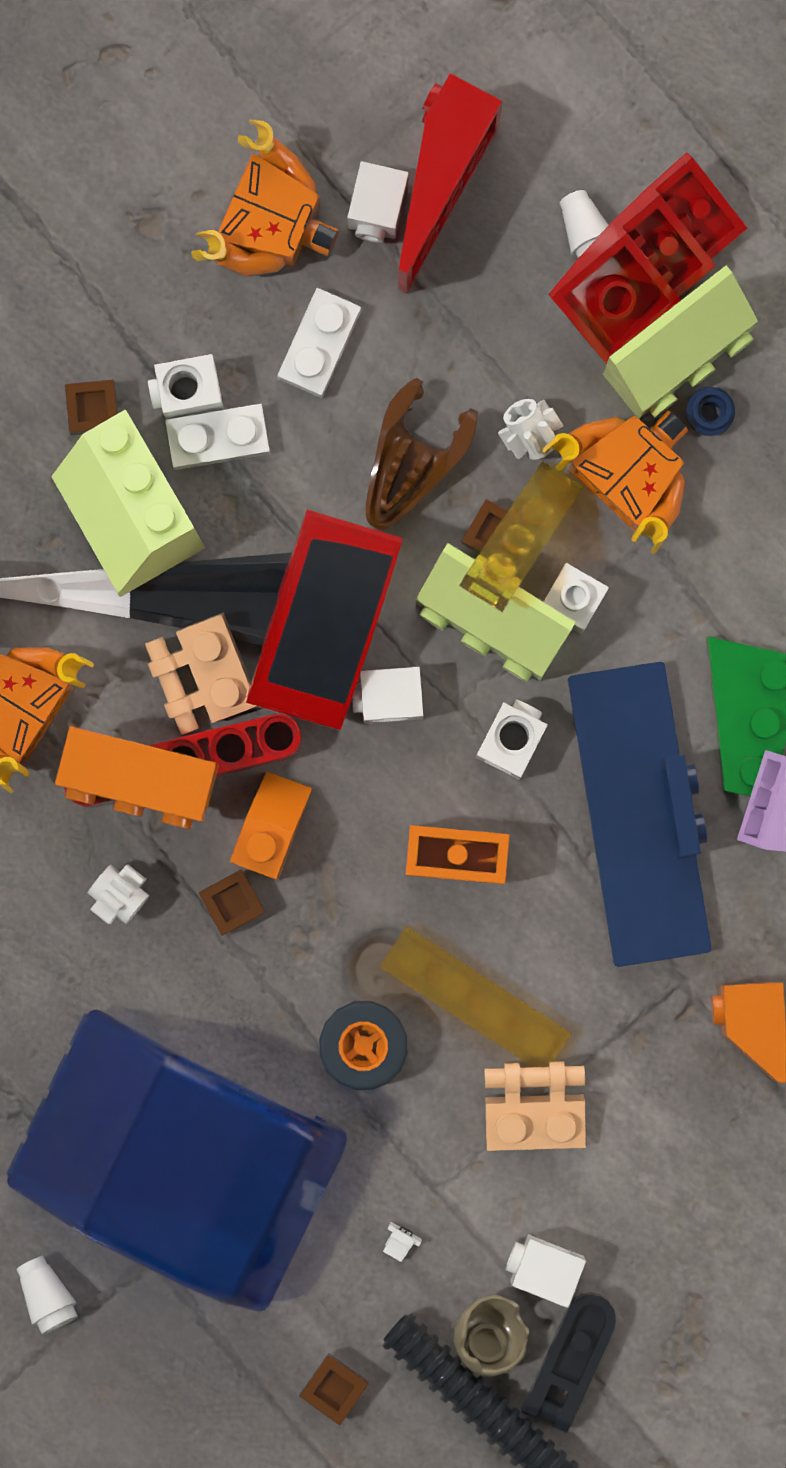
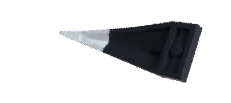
(178, 597)

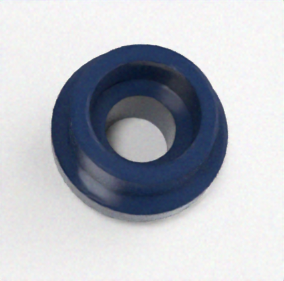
(719, 399)

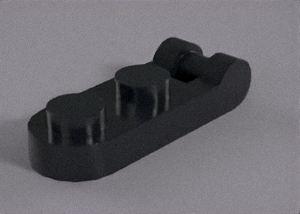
(572, 1359)

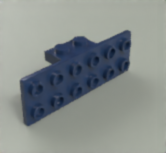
(641, 814)

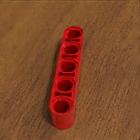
(206, 747)

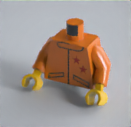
(269, 213)
(629, 470)
(31, 694)

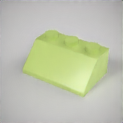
(682, 345)
(125, 504)
(523, 634)

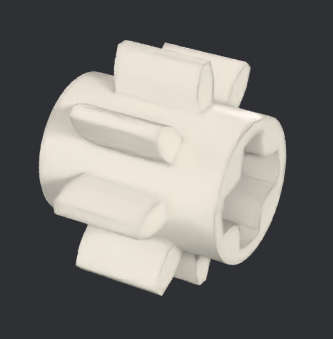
(529, 428)
(118, 894)

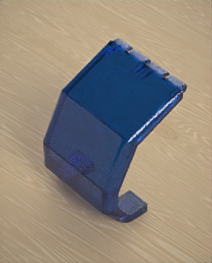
(175, 1164)

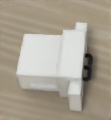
(400, 1241)

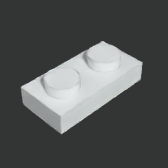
(319, 343)
(217, 436)

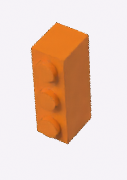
(136, 777)

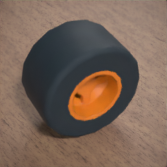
(358, 1059)

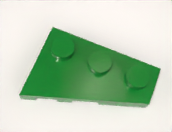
(749, 709)

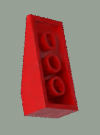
(454, 139)

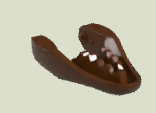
(406, 466)

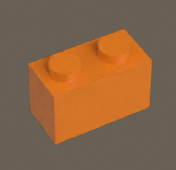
(457, 855)

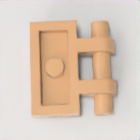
(215, 667)
(535, 1121)

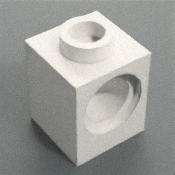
(377, 202)
(200, 369)
(576, 596)
(389, 695)
(508, 760)
(545, 1270)

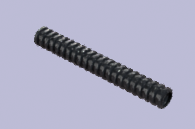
(472, 1397)

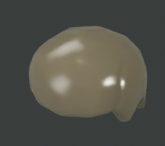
(491, 1336)

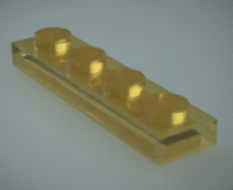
(521, 536)
(475, 999)

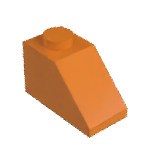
(271, 825)
(754, 1023)

